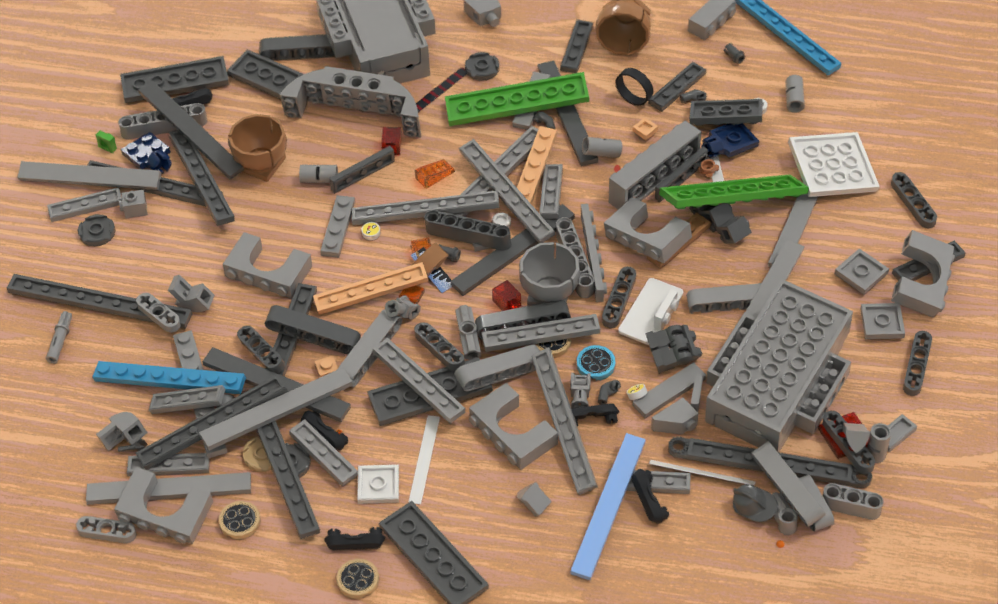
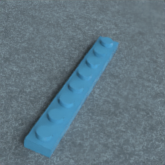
(791, 35)
(167, 376)

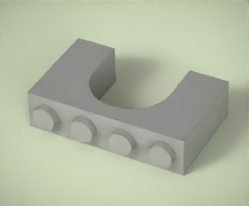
(657, 245)
(938, 258)
(279, 281)
(519, 448)
(181, 525)

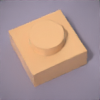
(645, 128)
(325, 366)

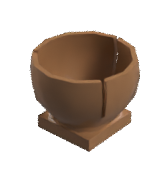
(621, 23)
(258, 145)

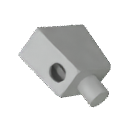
(483, 11)

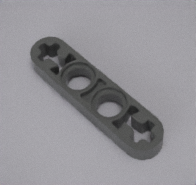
(910, 201)
(616, 296)
(442, 344)
(259, 350)
(919, 363)
(855, 458)

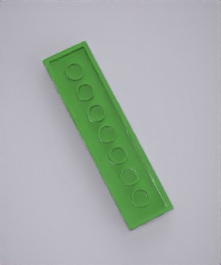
(517, 99)
(733, 190)

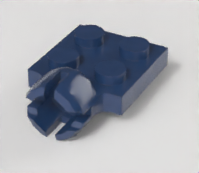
(729, 140)
(148, 153)

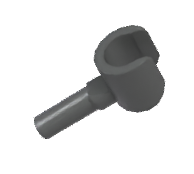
(140, 444)

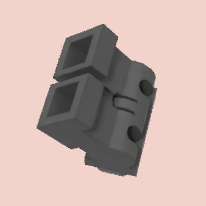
(681, 346)

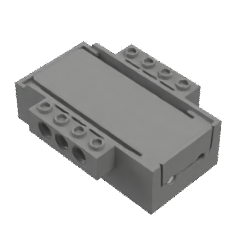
(380, 35)
(779, 368)

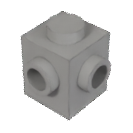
(133, 204)

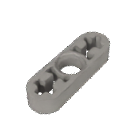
(161, 319)
(99, 523)

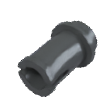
(736, 55)
(454, 253)

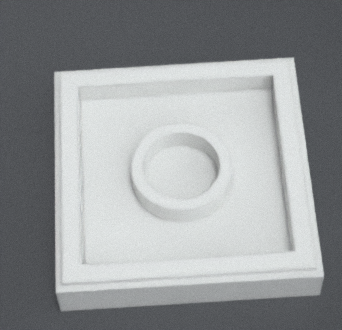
(378, 484)

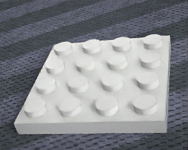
(833, 164)

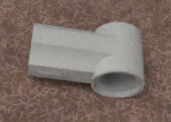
(783, 514)

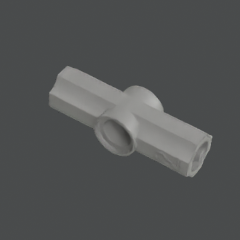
(468, 332)

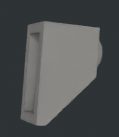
(676, 418)

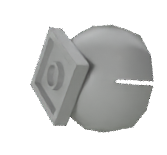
(548, 277)

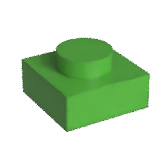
(106, 141)

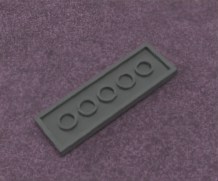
(177, 78)
(401, 401)
(433, 555)

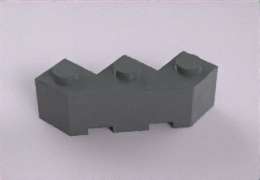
(723, 221)

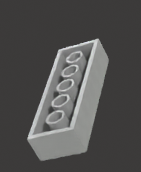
(652, 166)

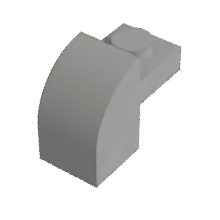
(196, 297)
(122, 426)

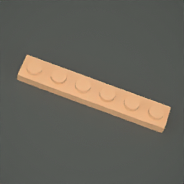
(536, 163)
(370, 288)

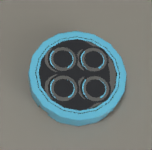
(597, 361)

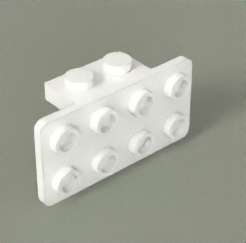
(651, 310)

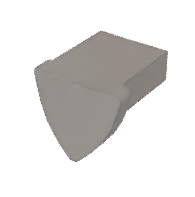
(856, 435)
(534, 498)

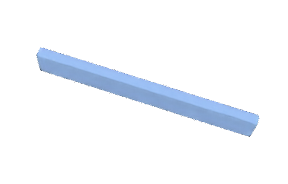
(607, 507)

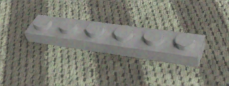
(594, 258)
(540, 332)
(419, 380)

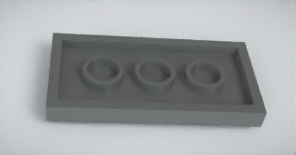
(262, 73)
(726, 111)

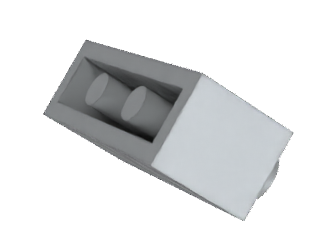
(711, 17)

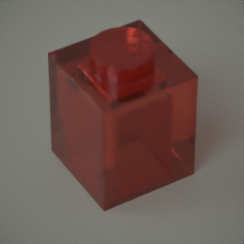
(392, 137)
(506, 296)

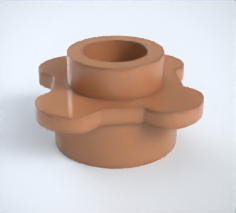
(708, 168)

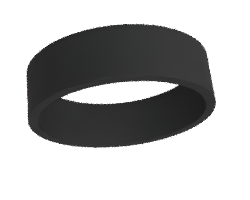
(642, 79)

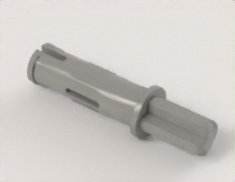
(57, 342)

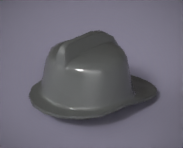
(754, 503)

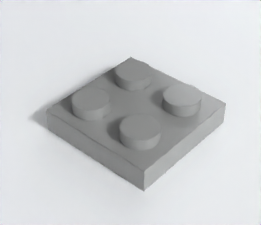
(861, 271)
(882, 321)

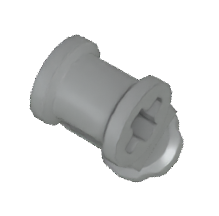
(403, 307)
(580, 390)

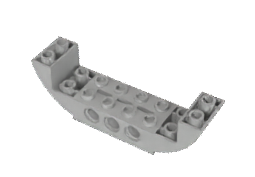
(354, 91)

